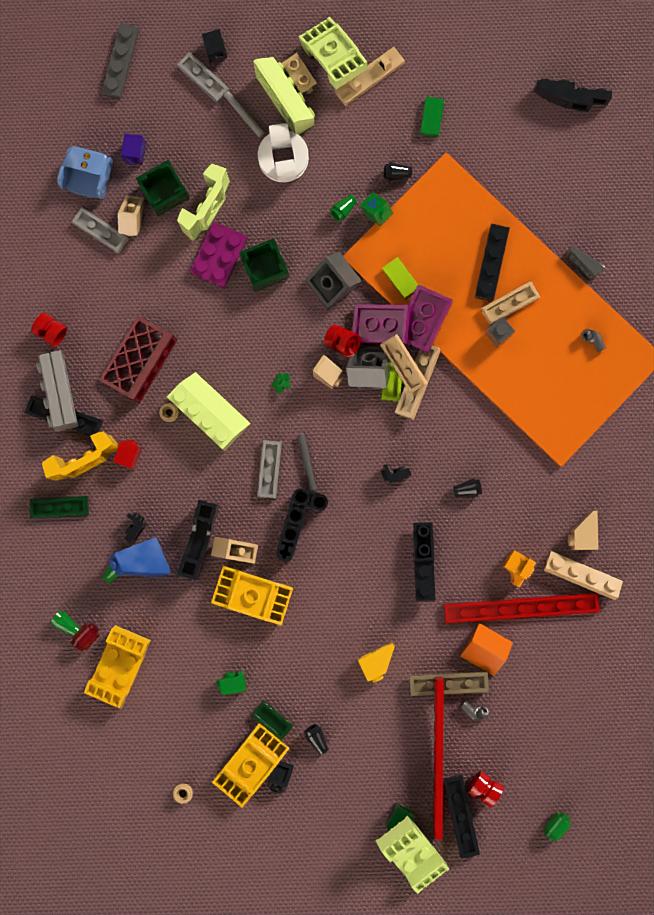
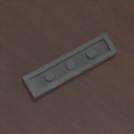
(120, 61)

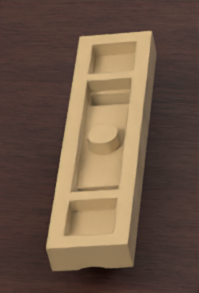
(359, 85)

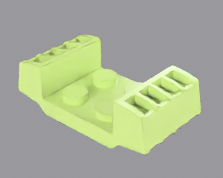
(334, 52)
(217, 181)
(412, 854)

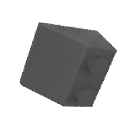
(333, 279)
(368, 368)

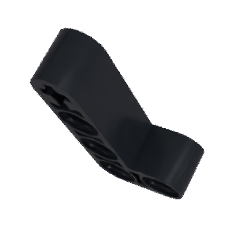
(297, 525)

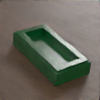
(272, 720)

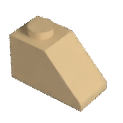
(131, 215)
(328, 372)
(585, 533)
(234, 550)

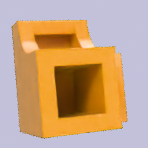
(519, 567)

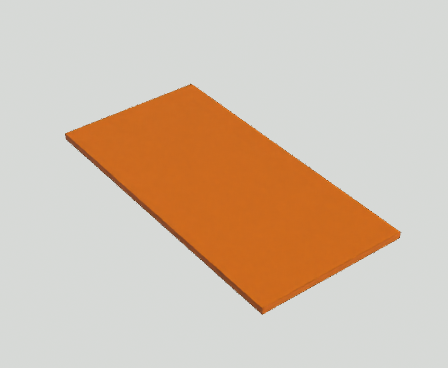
(544, 372)

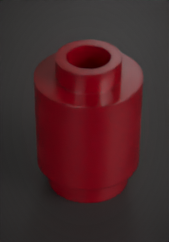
(85, 636)

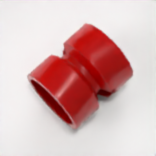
(47, 328)
(342, 340)
(487, 790)

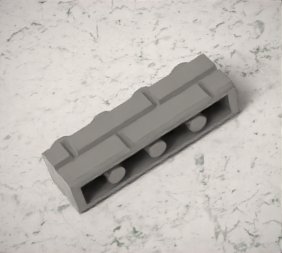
(58, 391)

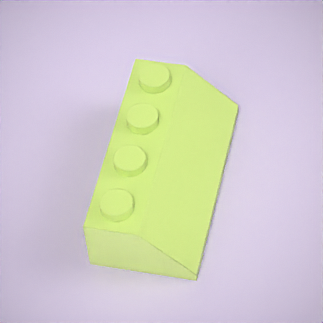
(283, 94)
(208, 410)

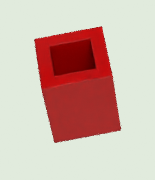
(127, 453)

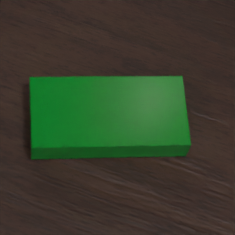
(432, 116)

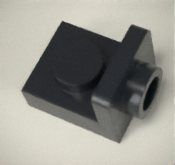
(399, 474)
(135, 530)
(280, 777)

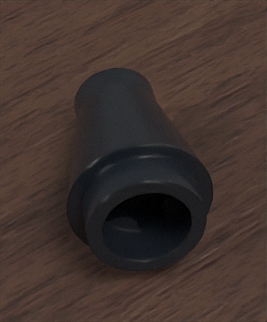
(396, 171)
(470, 488)
(316, 738)

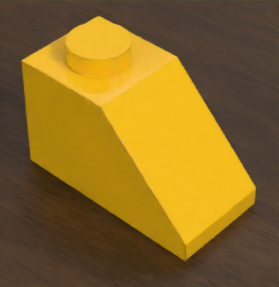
(376, 662)

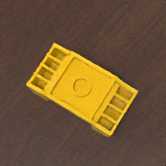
(57, 469)
(252, 595)
(118, 667)
(250, 765)

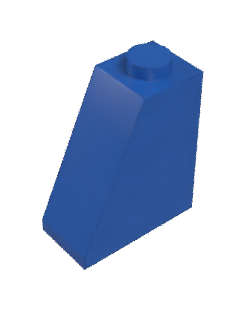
(141, 560)

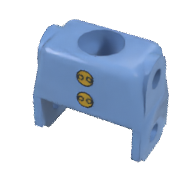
(85, 172)

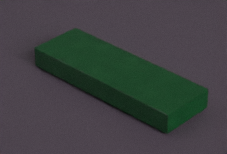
(59, 507)

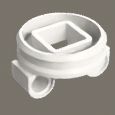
(280, 138)

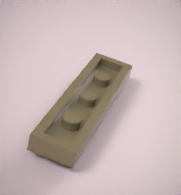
(453, 683)

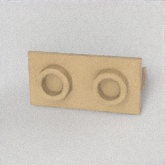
(299, 74)

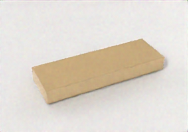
(510, 303)
(403, 363)

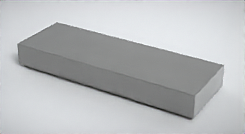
(203, 77)
(100, 230)
(269, 469)

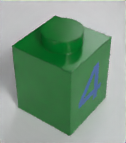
(376, 209)

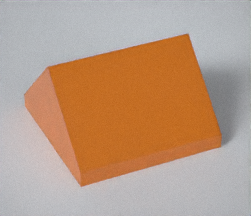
(486, 649)

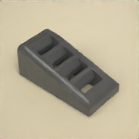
(585, 263)

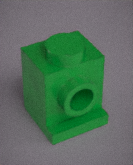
(232, 683)

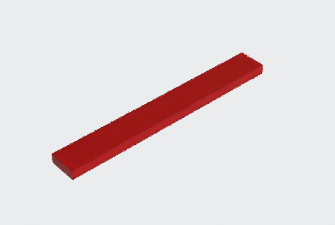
(521, 608)
(438, 757)

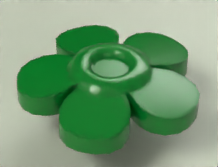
(281, 382)

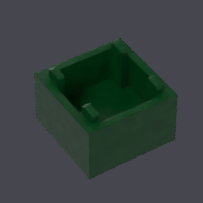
(162, 188)
(264, 265)

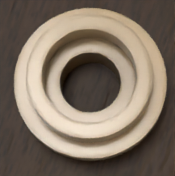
(169, 406)
(182, 799)

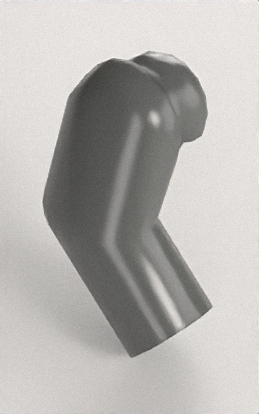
(593, 337)
(474, 713)

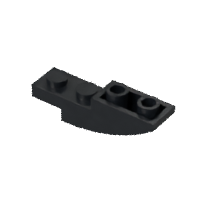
(565, 95)
(423, 562)

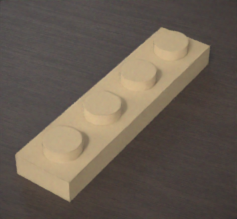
(409, 402)
(583, 575)

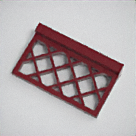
(153, 363)

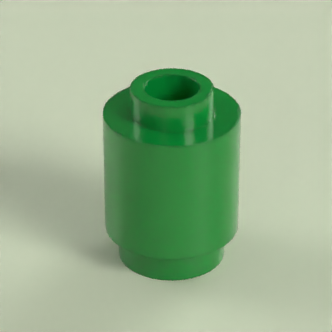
(557, 826)

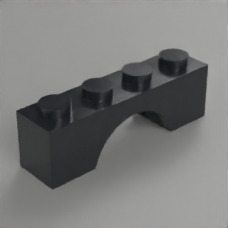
(198, 543)

